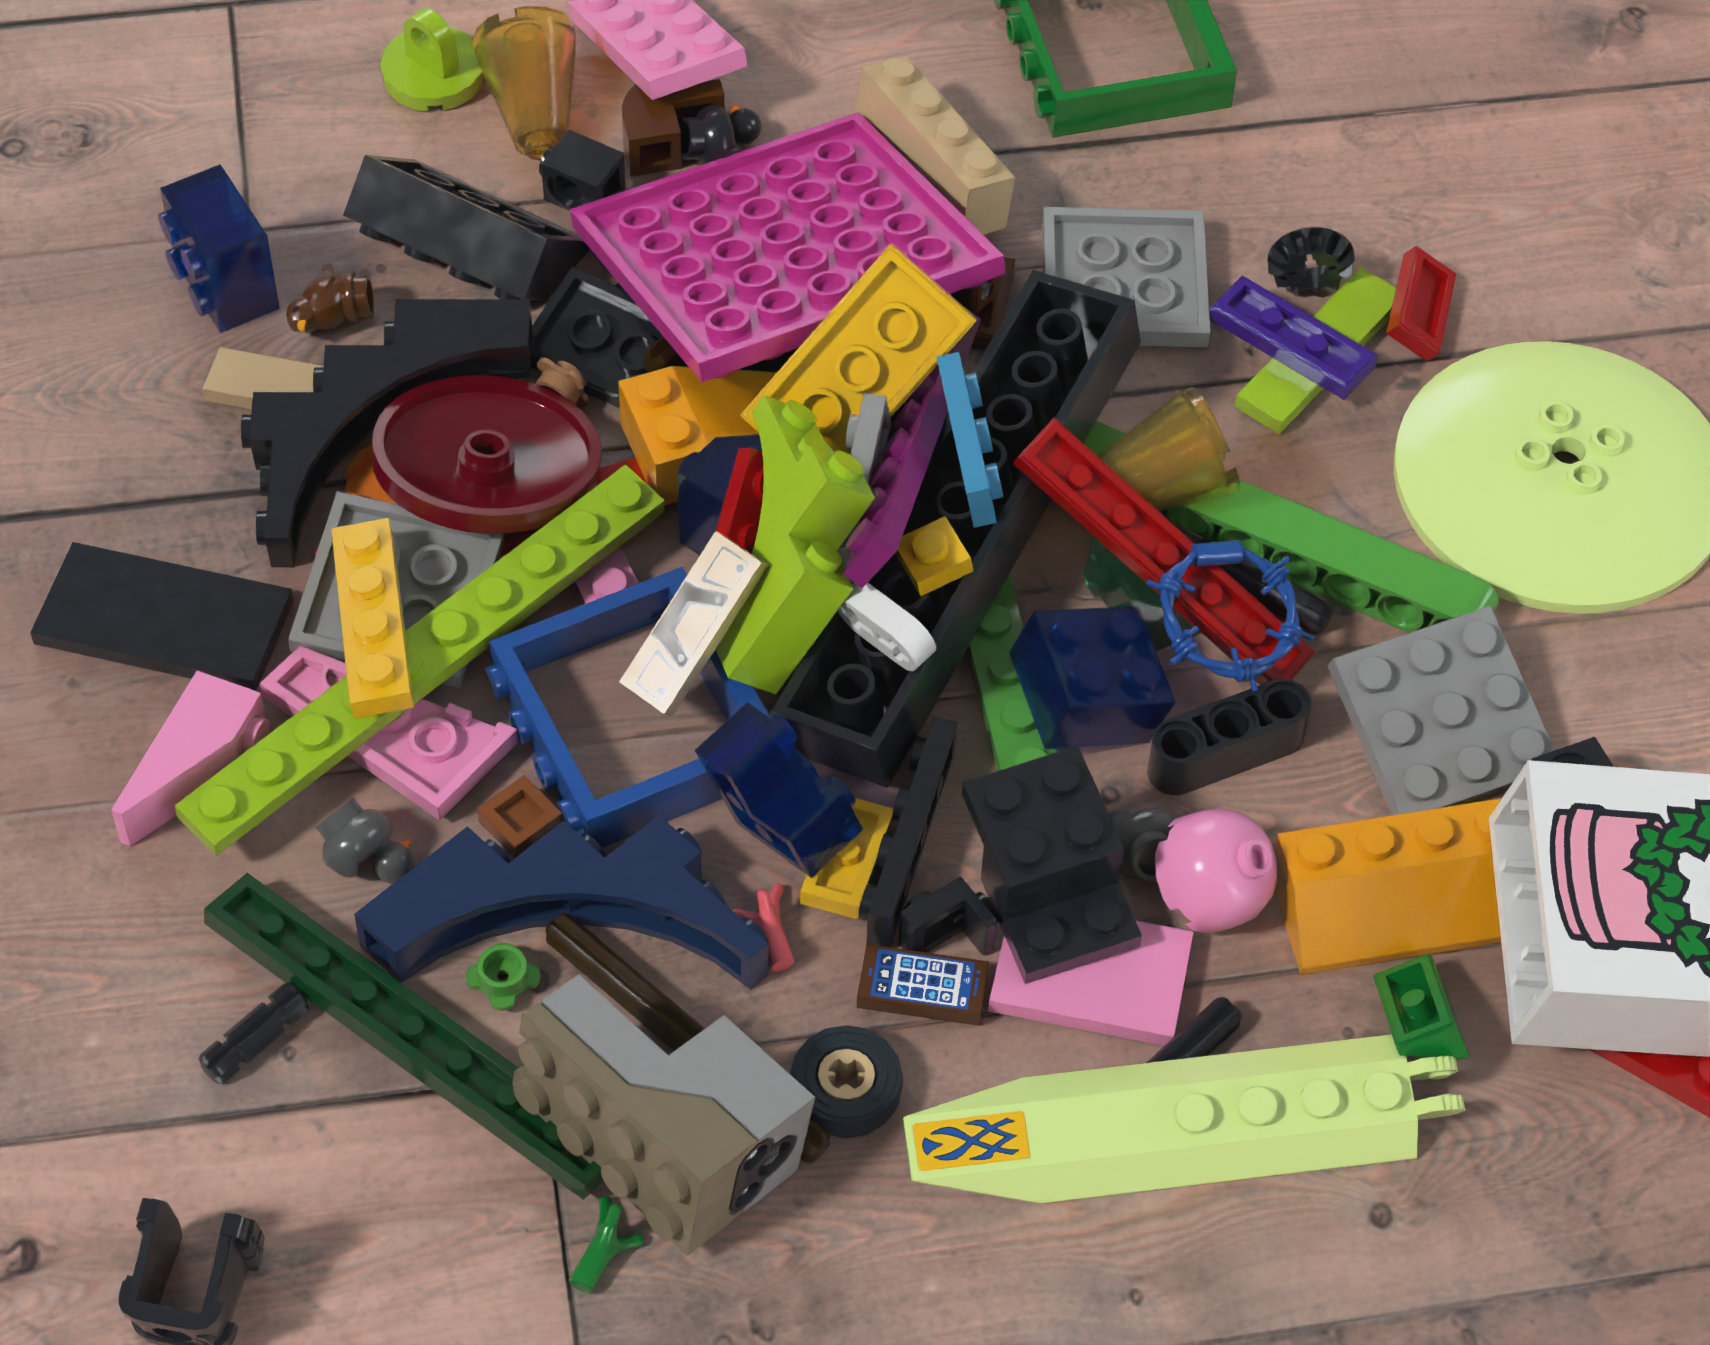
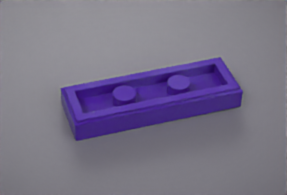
(1293, 337)

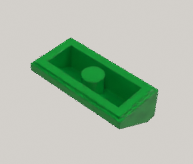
(1420, 1010)

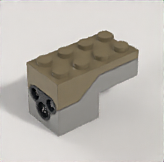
(674, 1133)

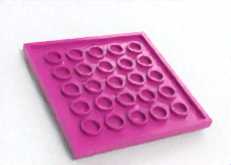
(770, 239)

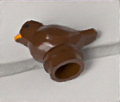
(332, 301)

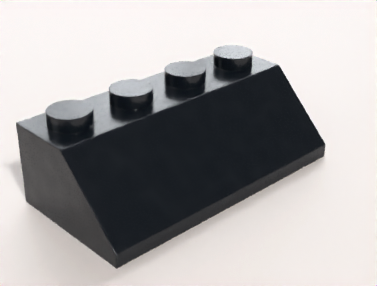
(462, 228)

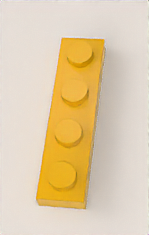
(372, 618)

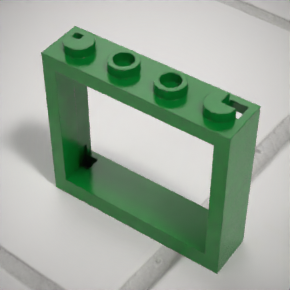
(1134, 101)

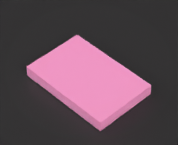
(1119, 996)

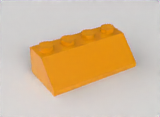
(1388, 887)

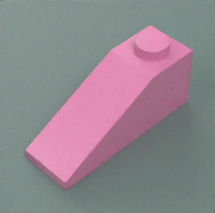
(199, 738)

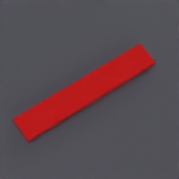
(1153, 546)

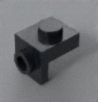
(940, 915)

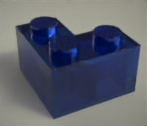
(778, 790)

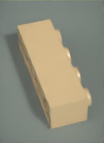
(936, 141)

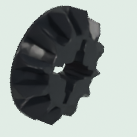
(1328, 247)

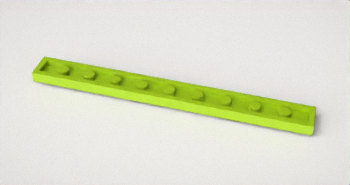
(436, 647)

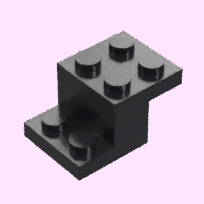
(1051, 864)

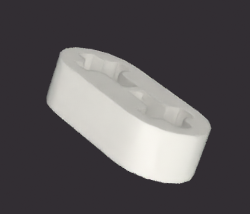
(887, 626)

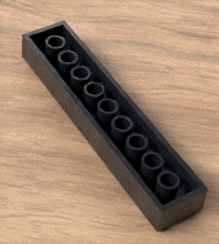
(1048, 360)

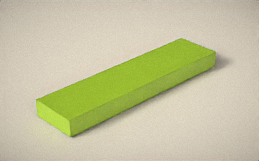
(1356, 311)

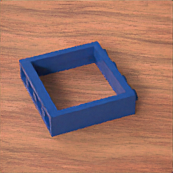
(570, 632)

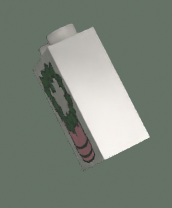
(1605, 907)

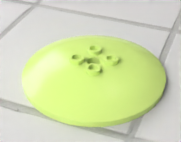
(1546, 532)

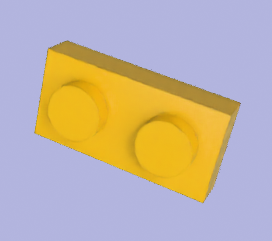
(843, 880)

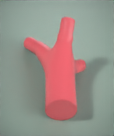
(770, 922)

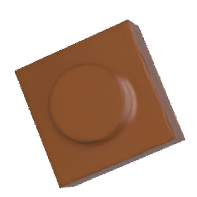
(519, 816)

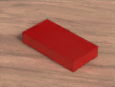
(1421, 303)

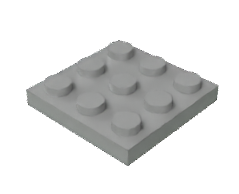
(1140, 256)
(430, 568)
(1441, 713)

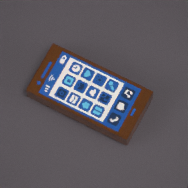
(922, 984)

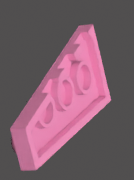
(423, 754)

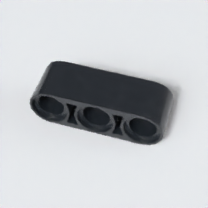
(1211, 756)

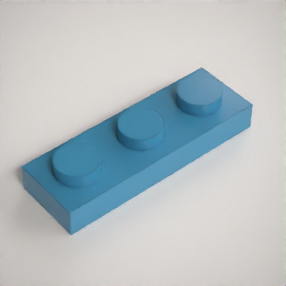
(971, 439)

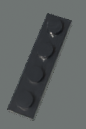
(901, 852)

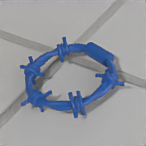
(1223, 554)

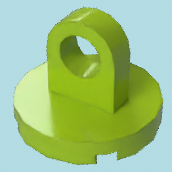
(430, 64)

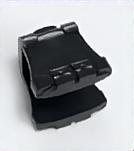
(140, 1295)

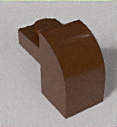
(653, 127)

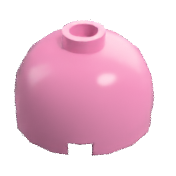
(1216, 869)

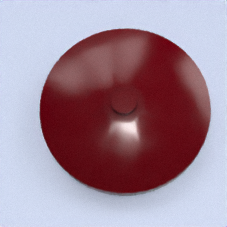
(485, 453)

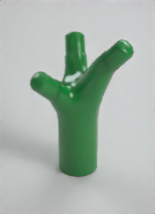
(603, 1246)

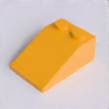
(676, 414)

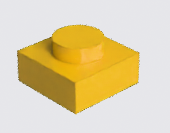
(933, 556)

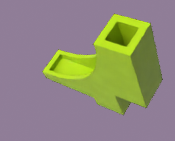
(805, 516)

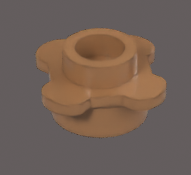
(564, 380)

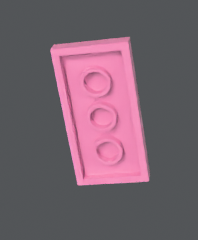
(659, 41)

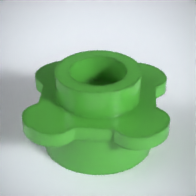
(499, 960)

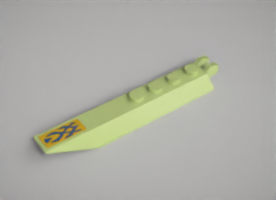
(1180, 1122)

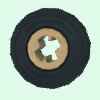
(847, 1052)

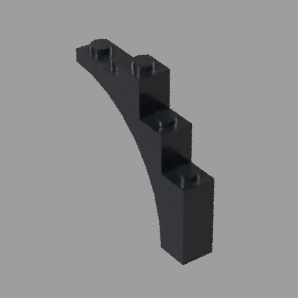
(306, 434)

